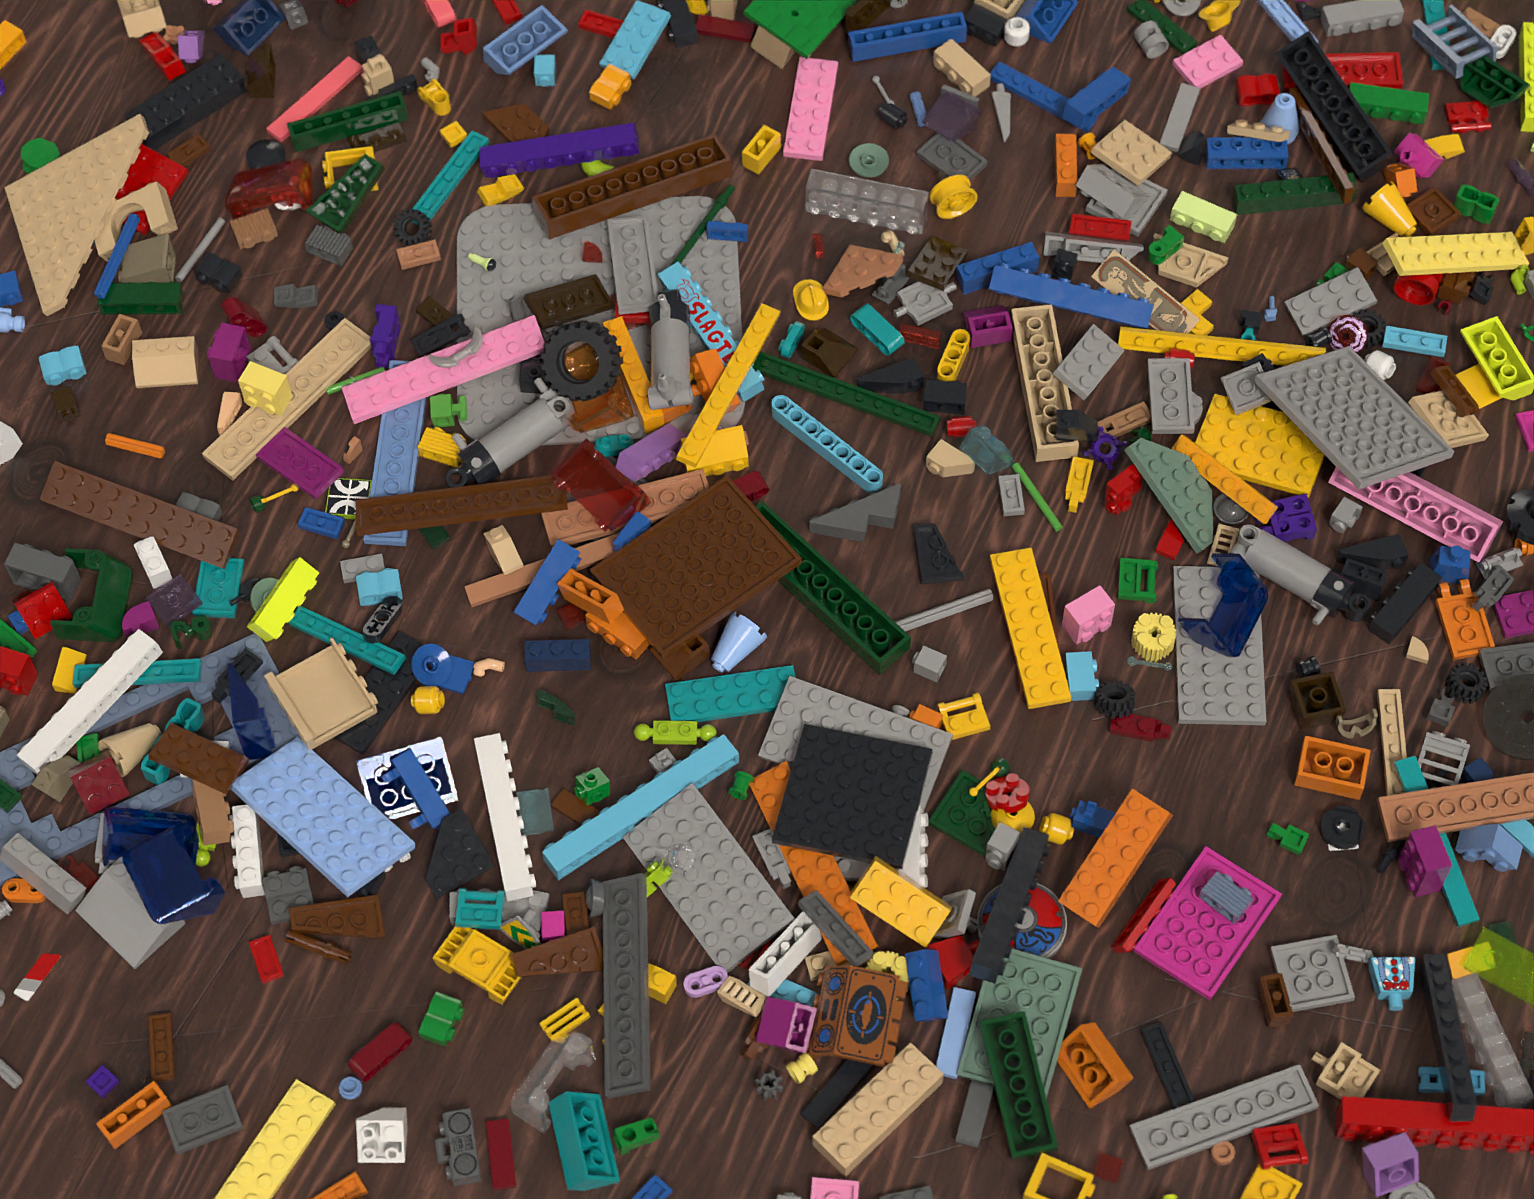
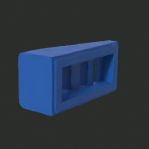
(636, 526)

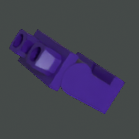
(385, 334)
(1291, 519)

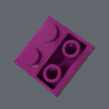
(988, 326)
(786, 1025)

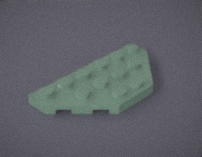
(1178, 488)

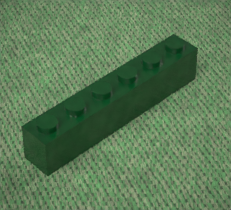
(347, 121)
(1287, 195)

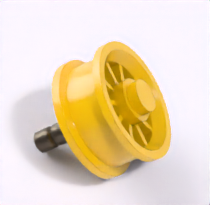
(952, 195)

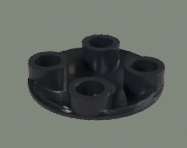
(265, 153)

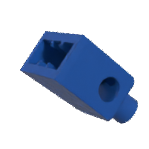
(1451, 563)

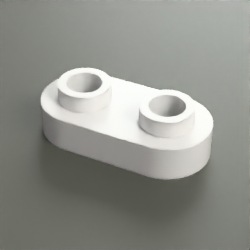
(1502, 43)

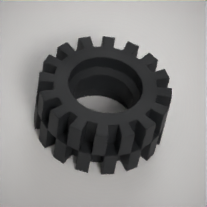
(402, 222)
(1374, 321)
(1470, 675)
(1113, 690)

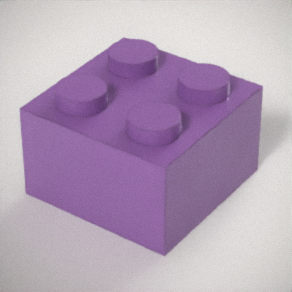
(1390, 1164)

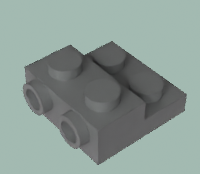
(286, 891)

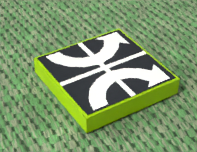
(343, 496)

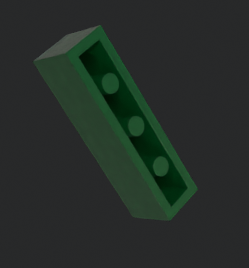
(142, 299)

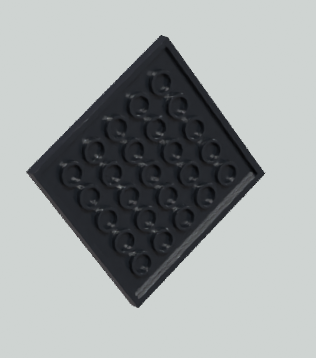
(852, 796)

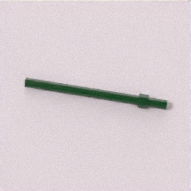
(720, 202)

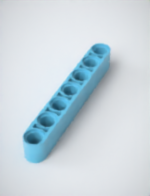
(831, 452)

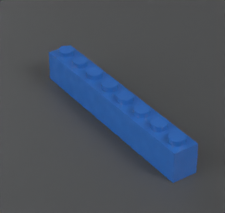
(1071, 297)

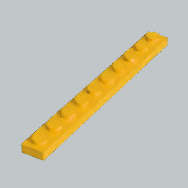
(1214, 346)
(728, 386)

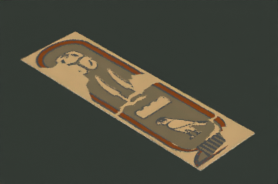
(1122, 276)

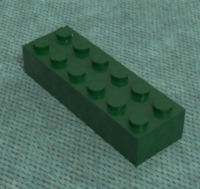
(1018, 1086)

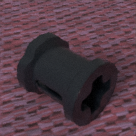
(1319, 338)

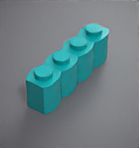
(188, 716)

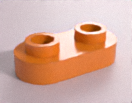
(23, 892)

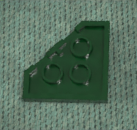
(965, 816)

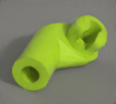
(1518, 277)

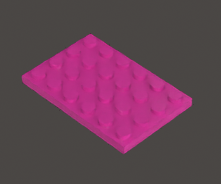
(1197, 941)

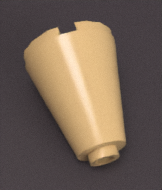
(130, 746)

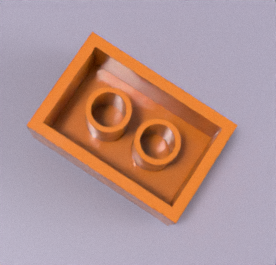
(1332, 767)

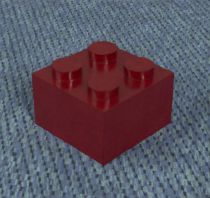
(98, 782)

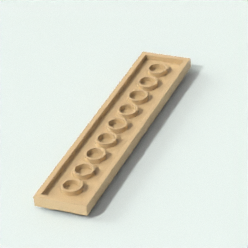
(307, 382)

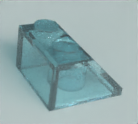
(986, 450)

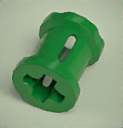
(740, 785)

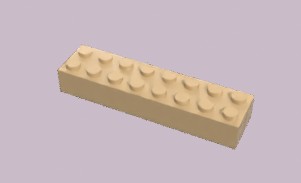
(1037, 359)

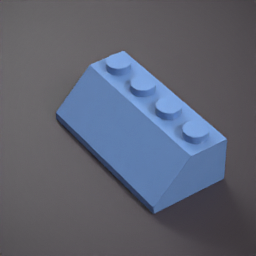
(523, 41)

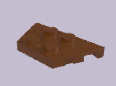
(516, 123)

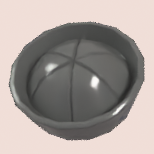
(1228, 511)
(595, 898)

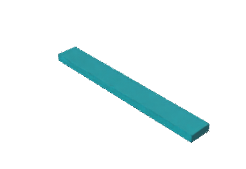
(1454, 885)

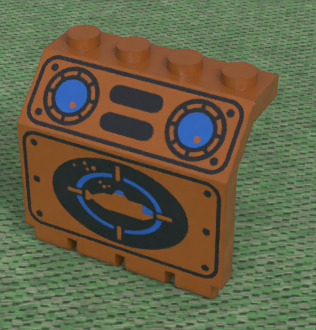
(857, 1014)

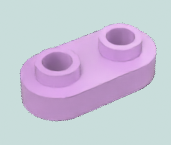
(705, 981)

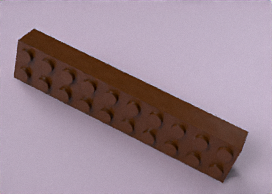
(632, 186)

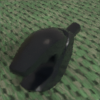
(245, 591)

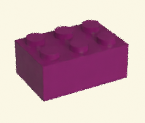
(1424, 861)

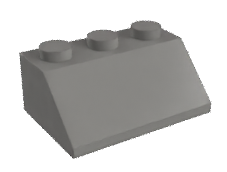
(1111, 190)

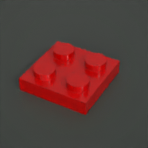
(41, 608)

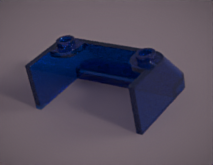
(1237, 610)
(129, 827)

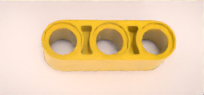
(954, 350)

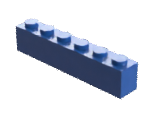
(906, 36)

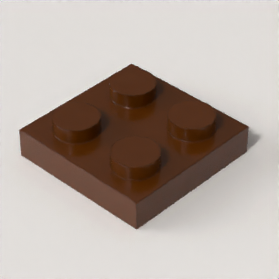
(1433, 211)

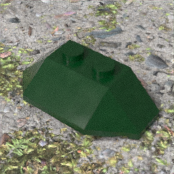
(1491, 82)

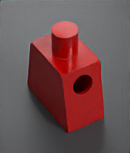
(954, 958)

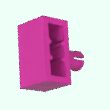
(1418, 155)

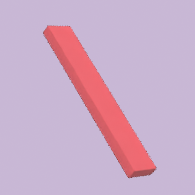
(316, 97)

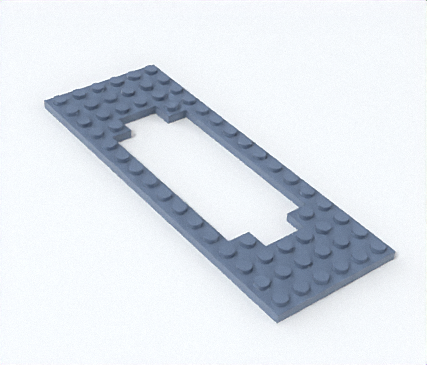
(45, 832)

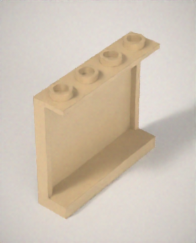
(322, 695)

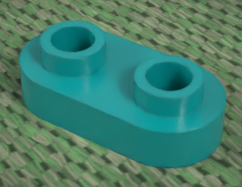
(794, 334)
(613, 444)

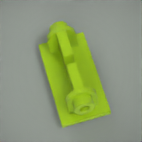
(658, 873)

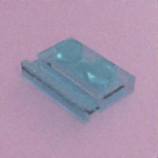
(535, 811)

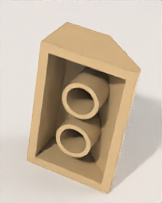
(165, 362)

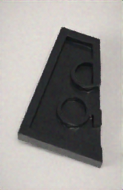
(934, 558)

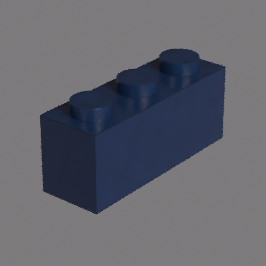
(558, 655)

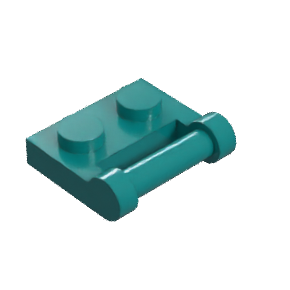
(480, 915)

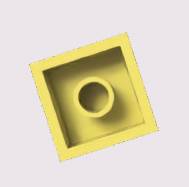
(265, 389)

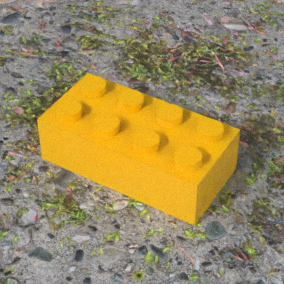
(900, 901)

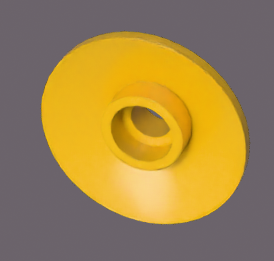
(1024, 818)

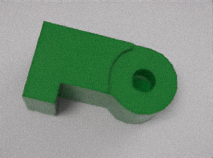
(1167, 246)
(635, 1135)

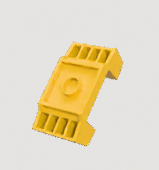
(478, 961)

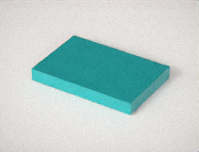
(218, 587)

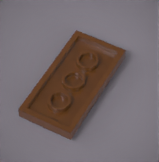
(198, 758)

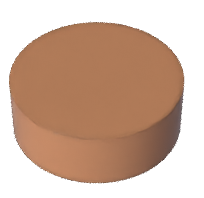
(1222, 1153)

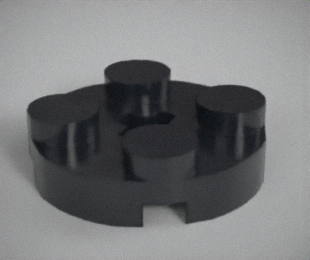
(1336, 838)

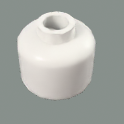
(1016, 31)
(1381, 363)

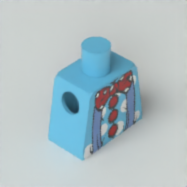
(1392, 979)

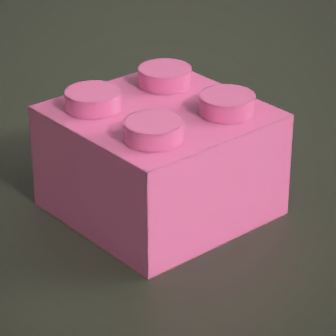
(1088, 615)

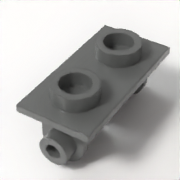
(890, 286)

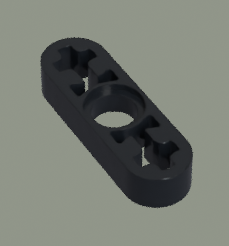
(382, 611)

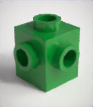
(592, 786)

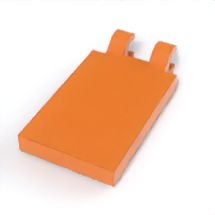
(1463, 626)

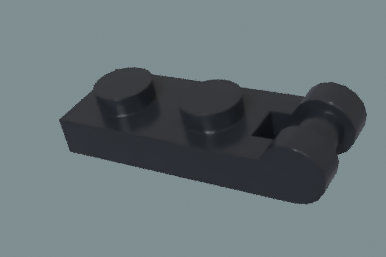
(440, 335)

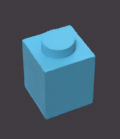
(545, 70)

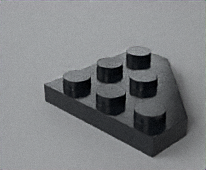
(456, 856)

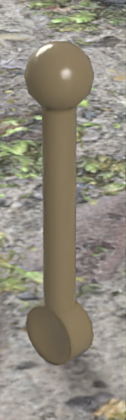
(345, 544)

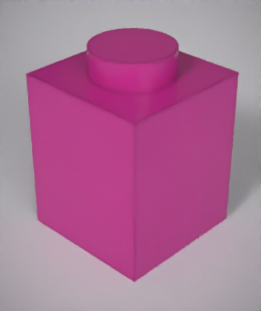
(553, 925)

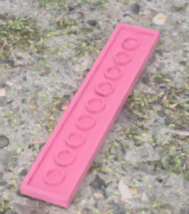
(423, 378)

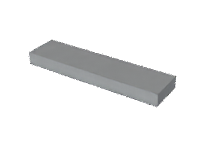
(1179, 117)

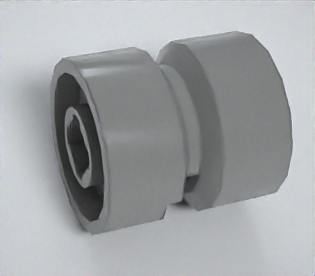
(1151, 39)

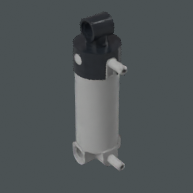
(670, 352)
(510, 441)
(1300, 575)

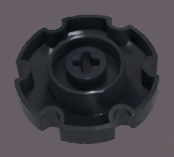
(1520, 515)

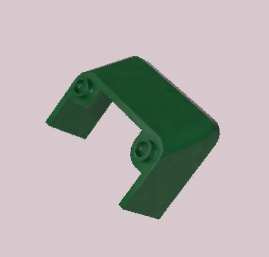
(110, 602)

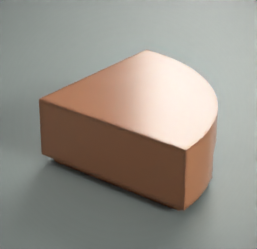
(354, 450)

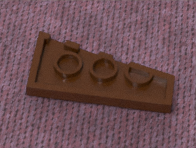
(346, 917)
(561, 956)

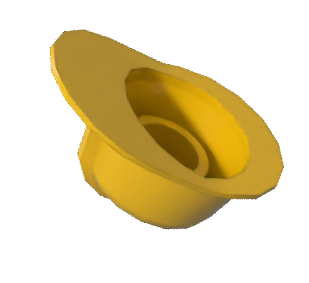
(1218, 13)
(810, 299)

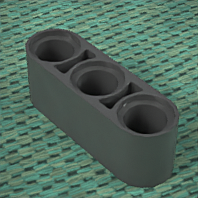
(974, 1113)

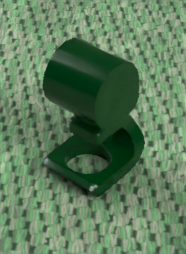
(199, 627)

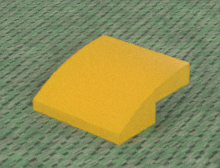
(1478, 385)

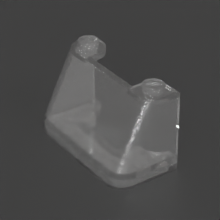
(531, 1099)

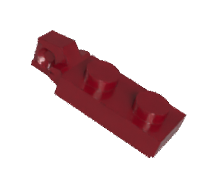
(1140, 728)

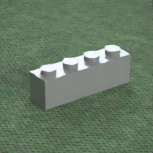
(1360, 16)
(42, 873)

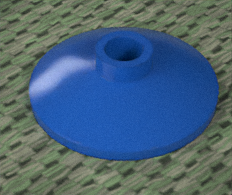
(439, 661)

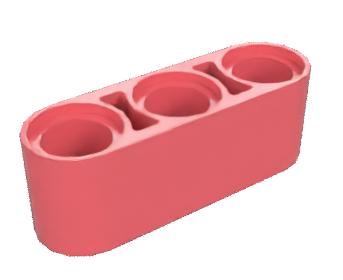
(440, 12)

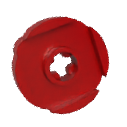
(998, 799)

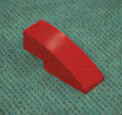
(162, 55)

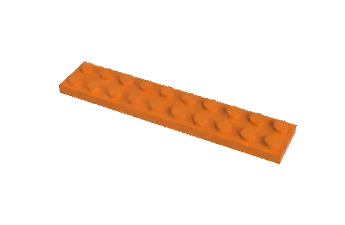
(811, 869)

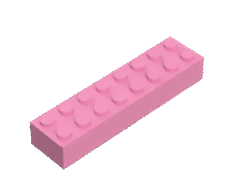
(1428, 510)

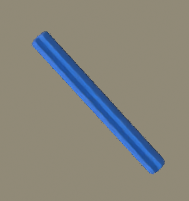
(117, 256)

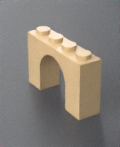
(152, 200)

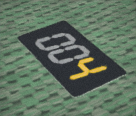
(1289, 173)

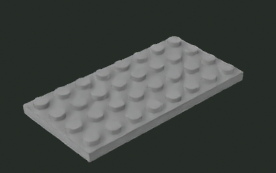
(1208, 683)
(824, 708)
(723, 892)

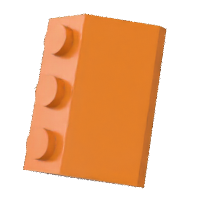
(1092, 1064)

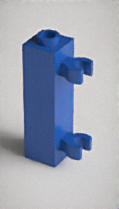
(419, 788)
(1091, 818)

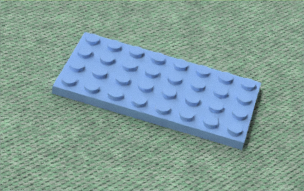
(322, 816)

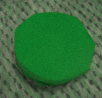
(38, 154)

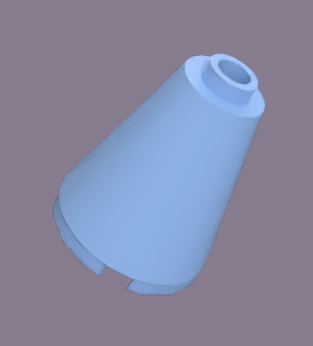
(1284, 114)
(736, 642)

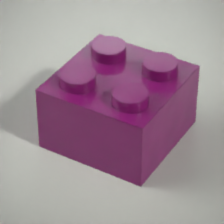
(229, 352)

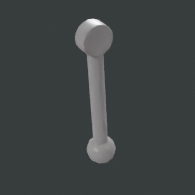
(875, 79)

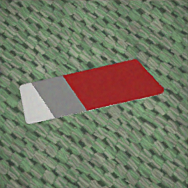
(36, 975)

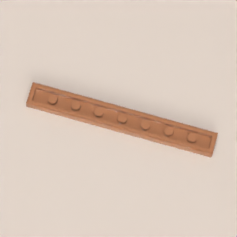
(503, 585)

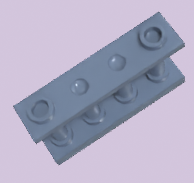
(1446, 54)

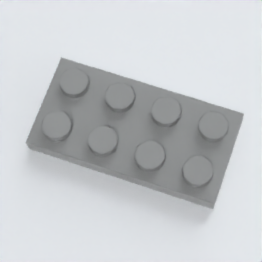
(1330, 300)
(1088, 362)
(1170, 396)

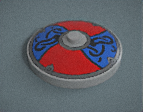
(1043, 923)

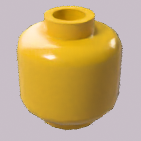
(428, 700)
(1057, 827)

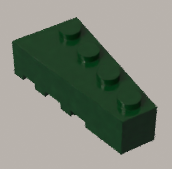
(347, 194)

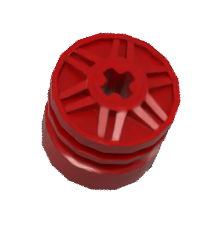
(1418, 288)

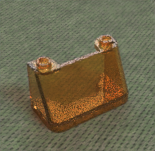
(604, 410)

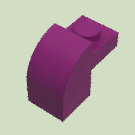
(140, 618)

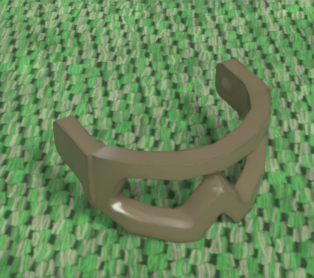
(1371, 717)

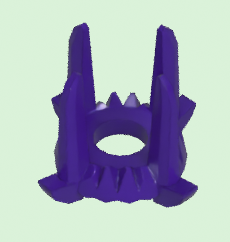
(1115, 448)

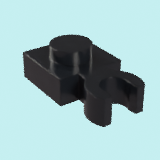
(1480, 287)

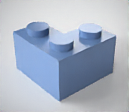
(1490, 844)

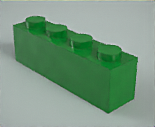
(1391, 103)

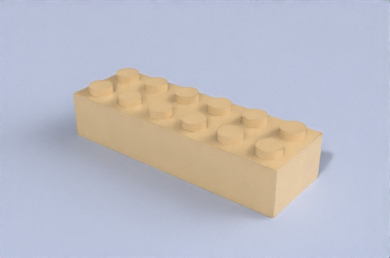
(877, 1109)

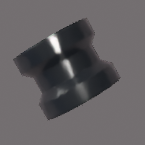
(1308, 667)

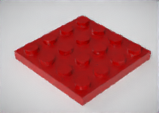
(148, 169)

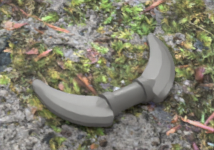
(452, 361)

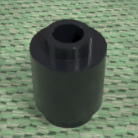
(892, 115)

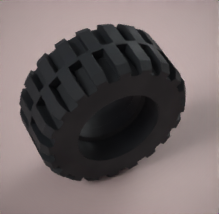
(555, 365)

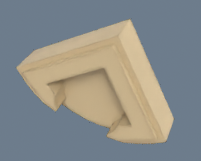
(1417, 651)

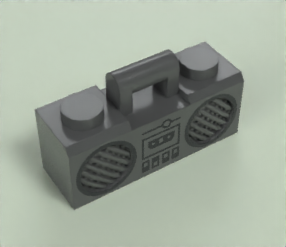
(460, 1135)

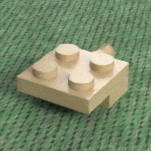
(1345, 1073)

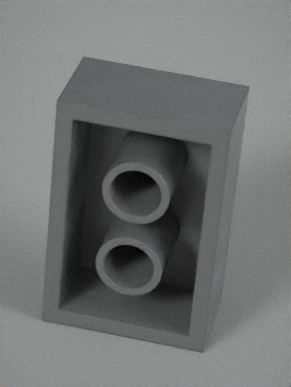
(37, 568)

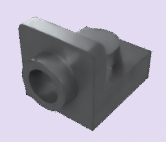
(294, 13)

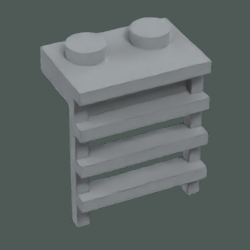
(1438, 744)

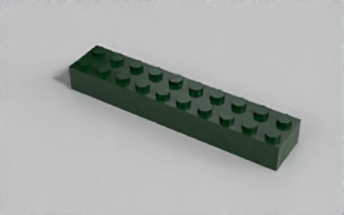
(840, 602)

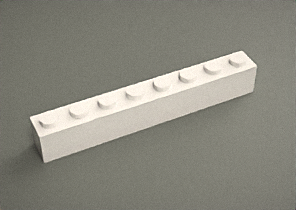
(90, 702)
(503, 817)

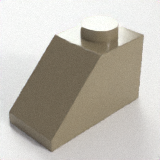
(54, 777)

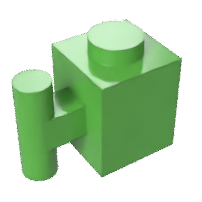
(444, 410)

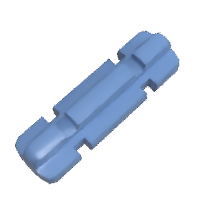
(918, 107)

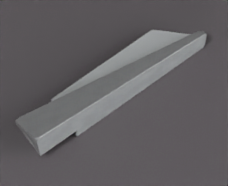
(1089, 248)

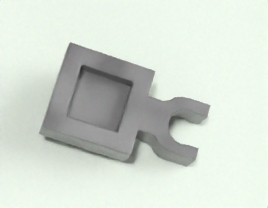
(1441, 710)

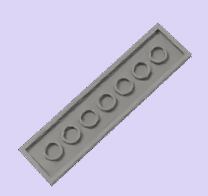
(1223, 1117)

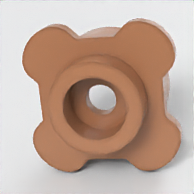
(172, 34)

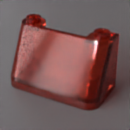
(270, 185)
(599, 487)

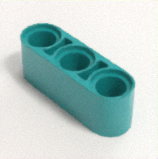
(877, 329)

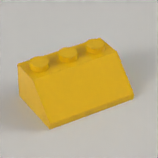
(724, 453)

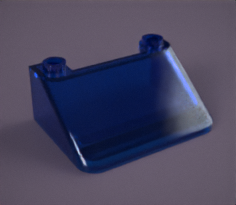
(169, 878)

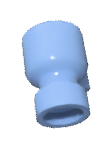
(8, 322)

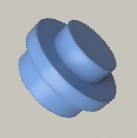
(350, 1088)

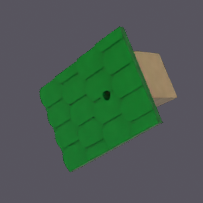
(793, 26)

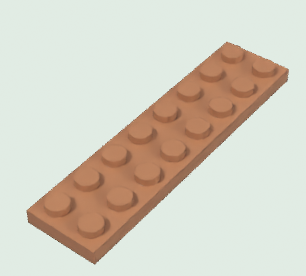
(665, 496)
(1458, 806)

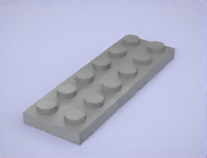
(632, 264)

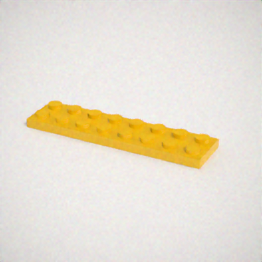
(1030, 628)

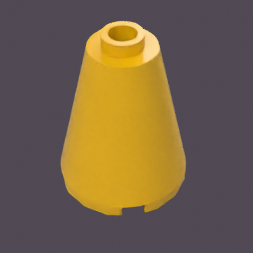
(1391, 210)

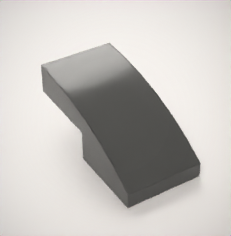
(293, 297)

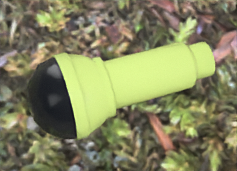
(488, 264)

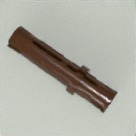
(327, 950)

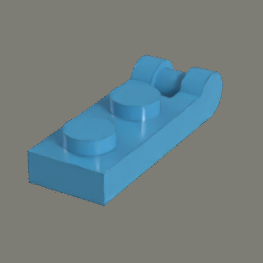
(1425, 1086)

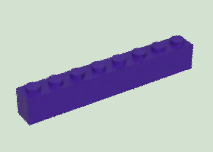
(559, 150)

